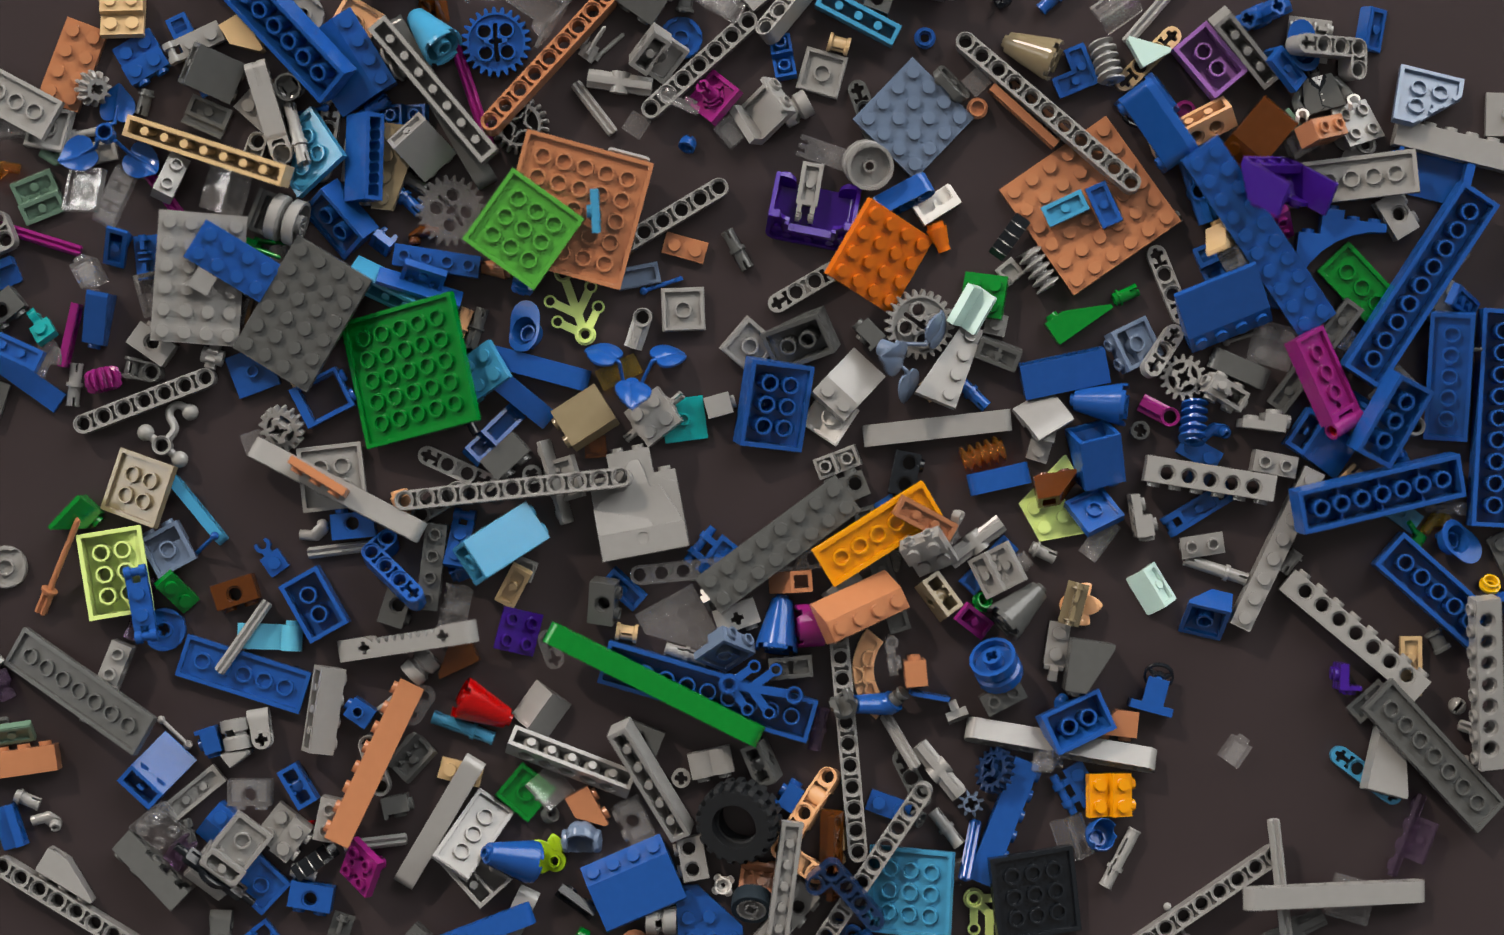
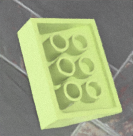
(102, 564)

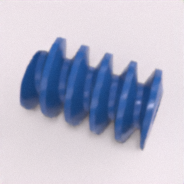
(1192, 422)

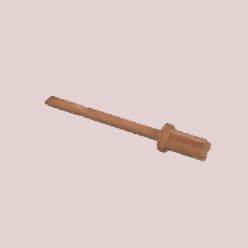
(49, 591)

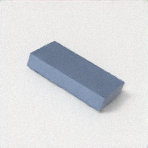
(641, 276)

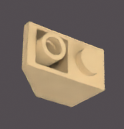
(240, 35)

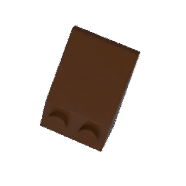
(1260, 131)

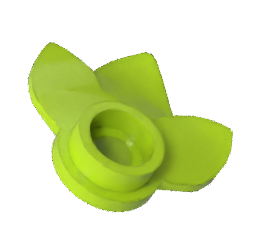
(552, 848)

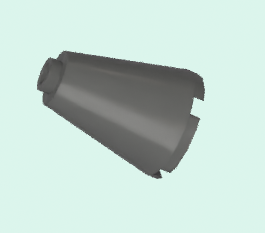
(1017, 610)

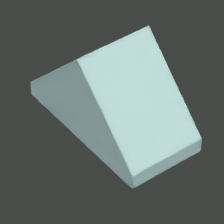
(1145, 51)

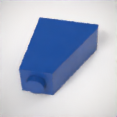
(98, 318)

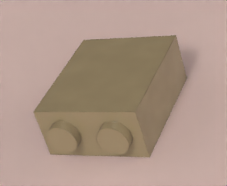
(584, 418)

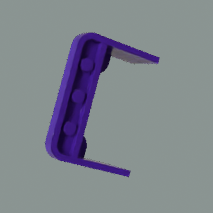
(1280, 179)

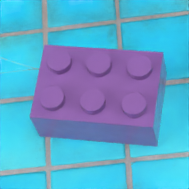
(1208, 61)

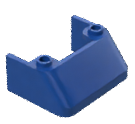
(1157, 124)

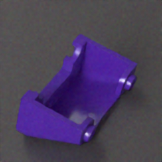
(831, 217)

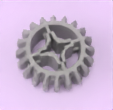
(516, 134)

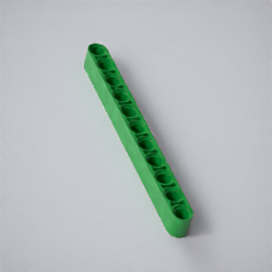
(653, 683)

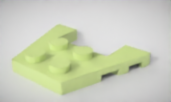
(1050, 521)

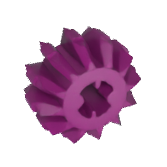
(103, 379)

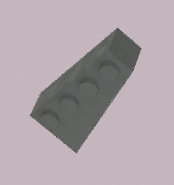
(153, 870)

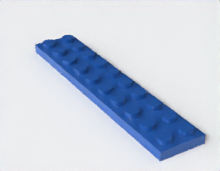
(1258, 237)

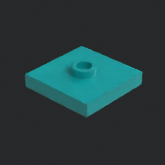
(694, 424)

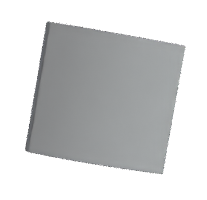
(1043, 416)
(997, 570)

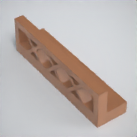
(1025, 117)

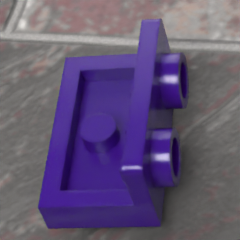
(1340, 679)

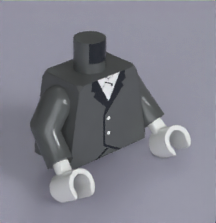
(1321, 94)

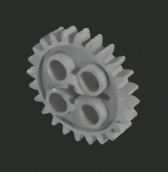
(929, 308)

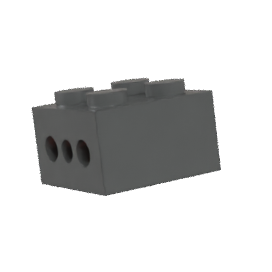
(506, 457)

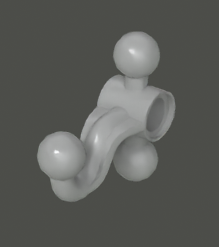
(146, 432)

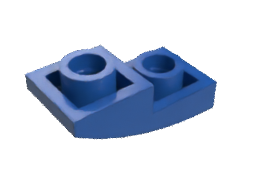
(783, 59)
(403, 113)

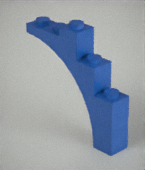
(1330, 230)

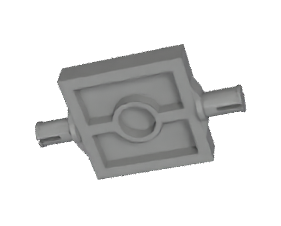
(654, 417)

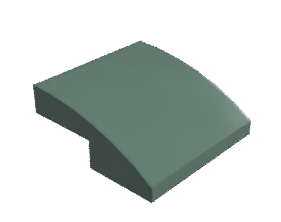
(37, 196)

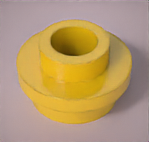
(1490, 584)

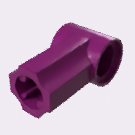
(1156, 410)

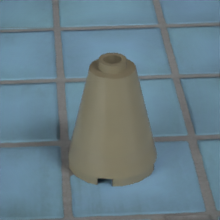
(1034, 52)

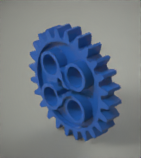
(476, 44)

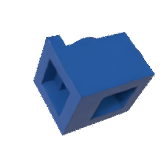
(210, 741)
(790, 794)

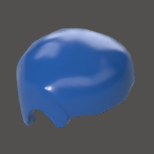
(1100, 834)

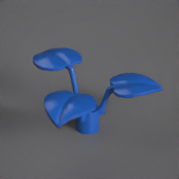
(81, 155)
(631, 390)

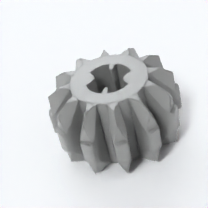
(86, 84)

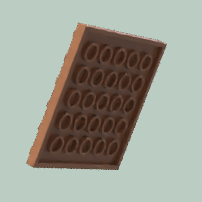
(567, 173)
(1079, 246)

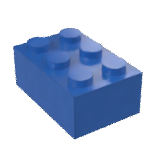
(314, 604)

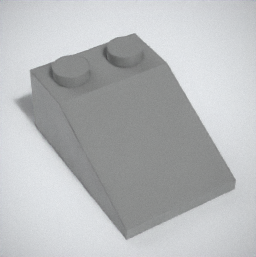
(847, 385)

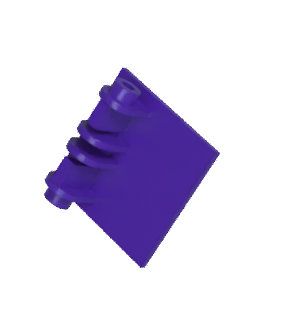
(518, 631)

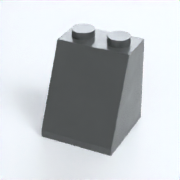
(1084, 664)

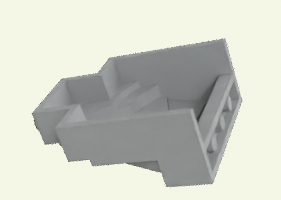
(643, 515)

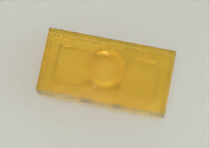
(610, 375)

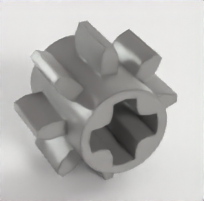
(212, 356)

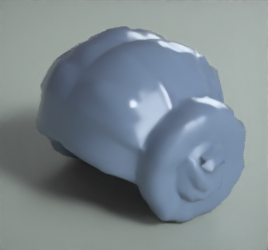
(581, 837)

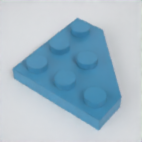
(323, 151)

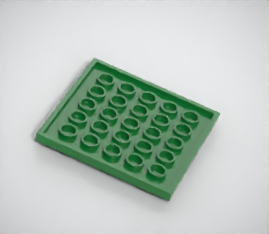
(410, 370)

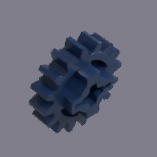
(995, 770)

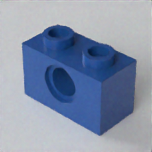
(340, 529)
(324, 893)

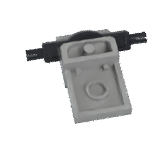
(226, 858)

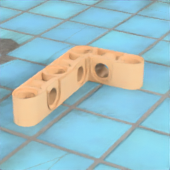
(813, 799)

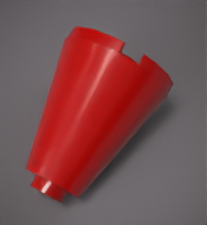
(481, 706)

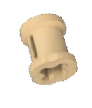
(838, 44)
(626, 632)

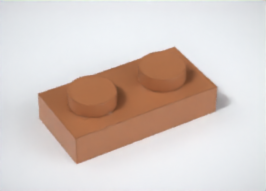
(685, 247)

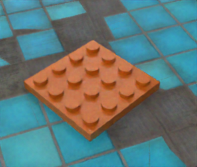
(878, 255)

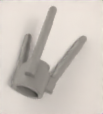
(589, 50)

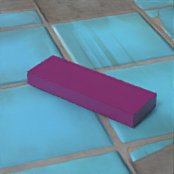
(70, 334)

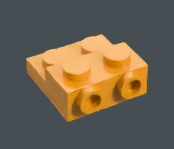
(1109, 794)

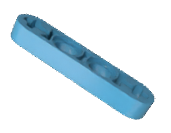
(198, 510)
(1340, 763)

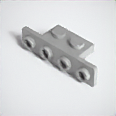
(558, 466)

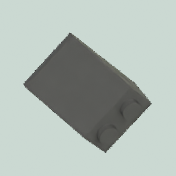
(802, 338)

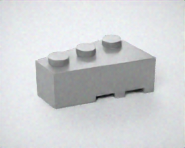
(483, 883)

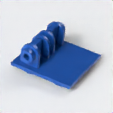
(145, 252)

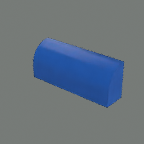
(364, 157)
(1064, 372)

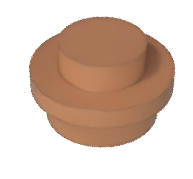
(977, 108)

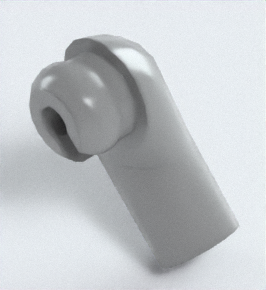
(316, 533)
(49, 819)

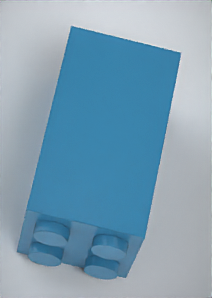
(501, 543)

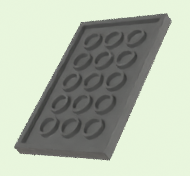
(303, 313)

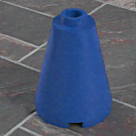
(1103, 402)
(778, 628)
(515, 858)

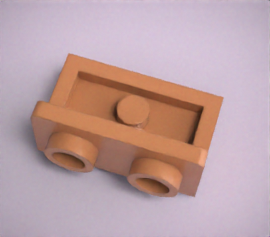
(758, 874)

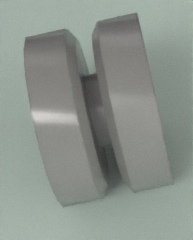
(879, 170)
(286, 219)

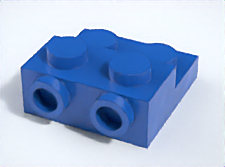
(142, 59)

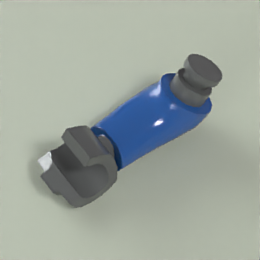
(876, 703)

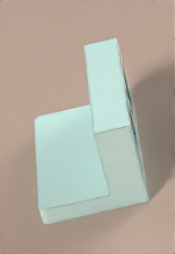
(972, 308)
(1151, 589)

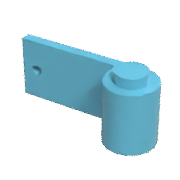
(275, 636)

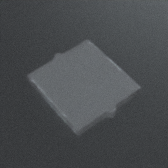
(549, 788)

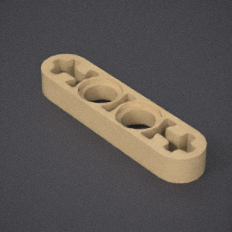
(1132, 82)

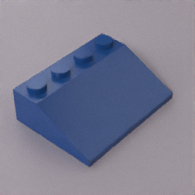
(372, 74)
(1223, 307)
(773, 404)
(633, 882)

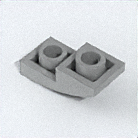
(837, 461)

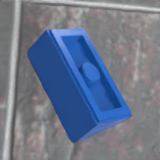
(1371, 27)

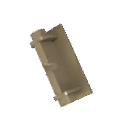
(1073, 603)

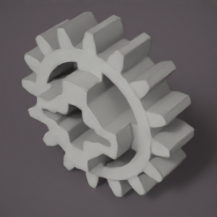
(1192, 381)
(282, 427)

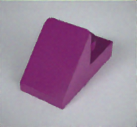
(973, 620)

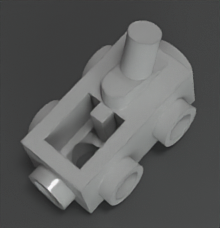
(1217, 387)

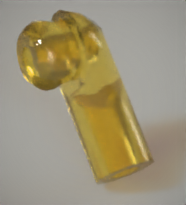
(1434, 520)

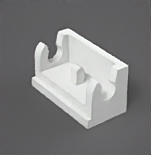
(937, 205)

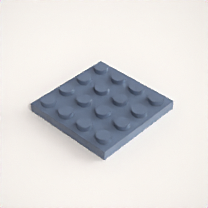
(913, 118)

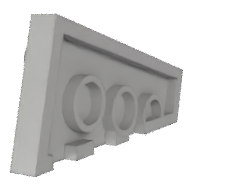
(949, 373)

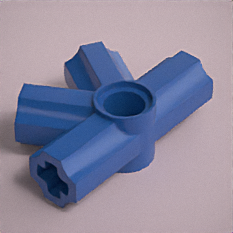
(1263, 14)
(1201, 207)

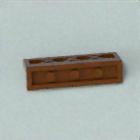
(831, 843)

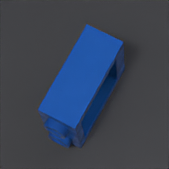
(304, 409)

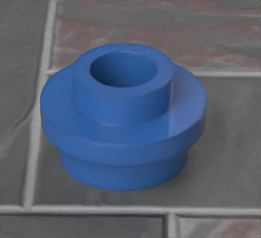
(924, 31)

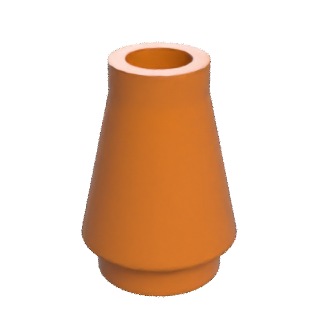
(938, 234)

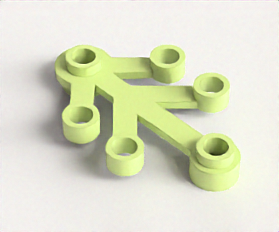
(576, 310)
(979, 904)

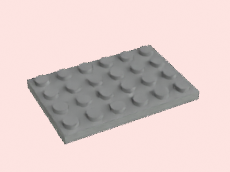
(179, 310)

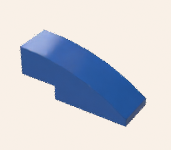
(526, 401)
(493, 434)

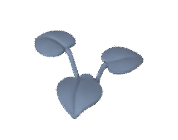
(893, 354)

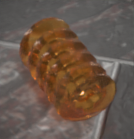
(982, 453)

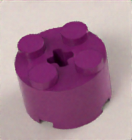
(807, 627)

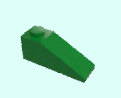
(1070, 322)

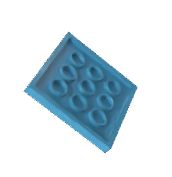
(915, 891)

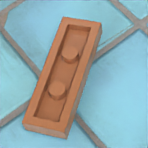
(317, 477)
(922, 516)

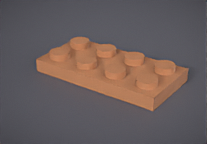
(76, 52)

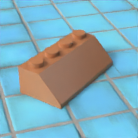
(858, 606)

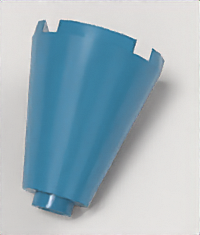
(434, 37)

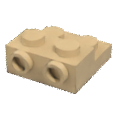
(122, 18)

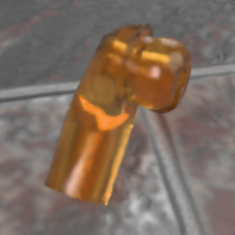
(9, 167)

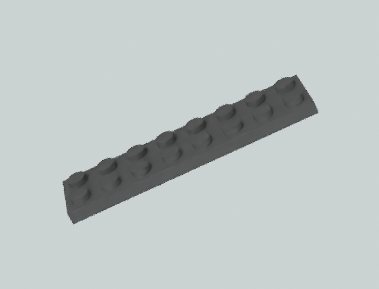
(777, 544)
(80, 691)
(1433, 755)

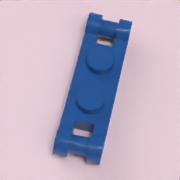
(1194, 511)
(141, 604)

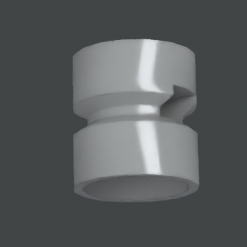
(803, 108)
(420, 666)
(235, 734)
(668, 924)

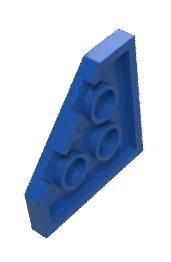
(704, 915)

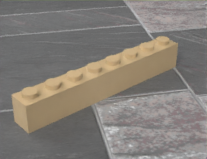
(208, 151)

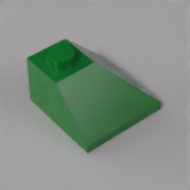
(81, 507)

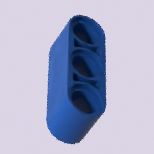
(906, 194)
(998, 478)

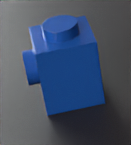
(359, 711)

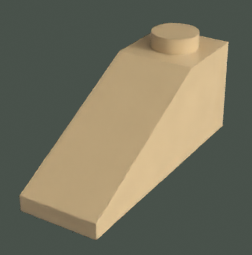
(1217, 238)

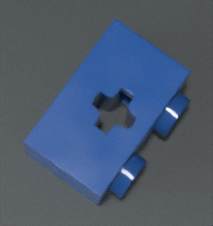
(298, 785)

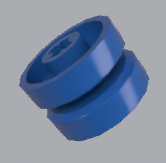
(996, 665)

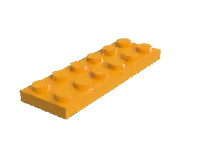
(869, 537)

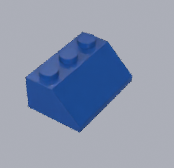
(341, 222)
(1076, 722)

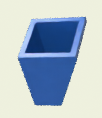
(1096, 455)

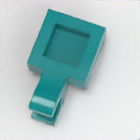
(43, 328)

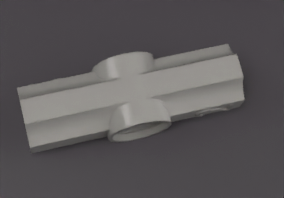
(619, 82)
(978, 539)
(939, 770)

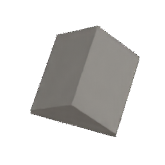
(541, 709)

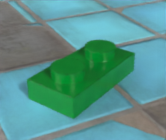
(176, 591)

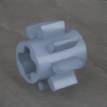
(976, 805)

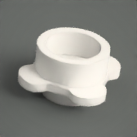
(718, 889)

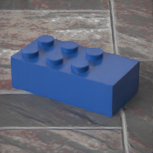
(1390, 418)

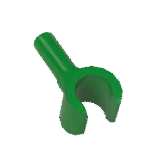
(1418, 537)

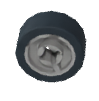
(751, 903)

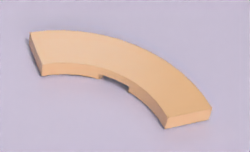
(864, 662)

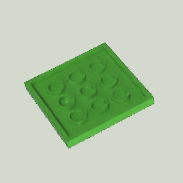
(523, 228)

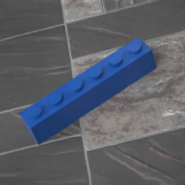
(1004, 818)

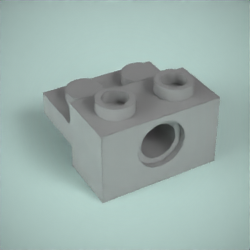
(646, 53)

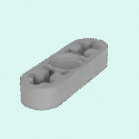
(1153, 354)

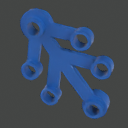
(757, 688)

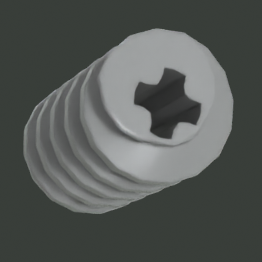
(1104, 61)
(1038, 269)

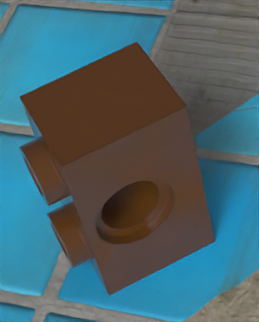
(223, 593)

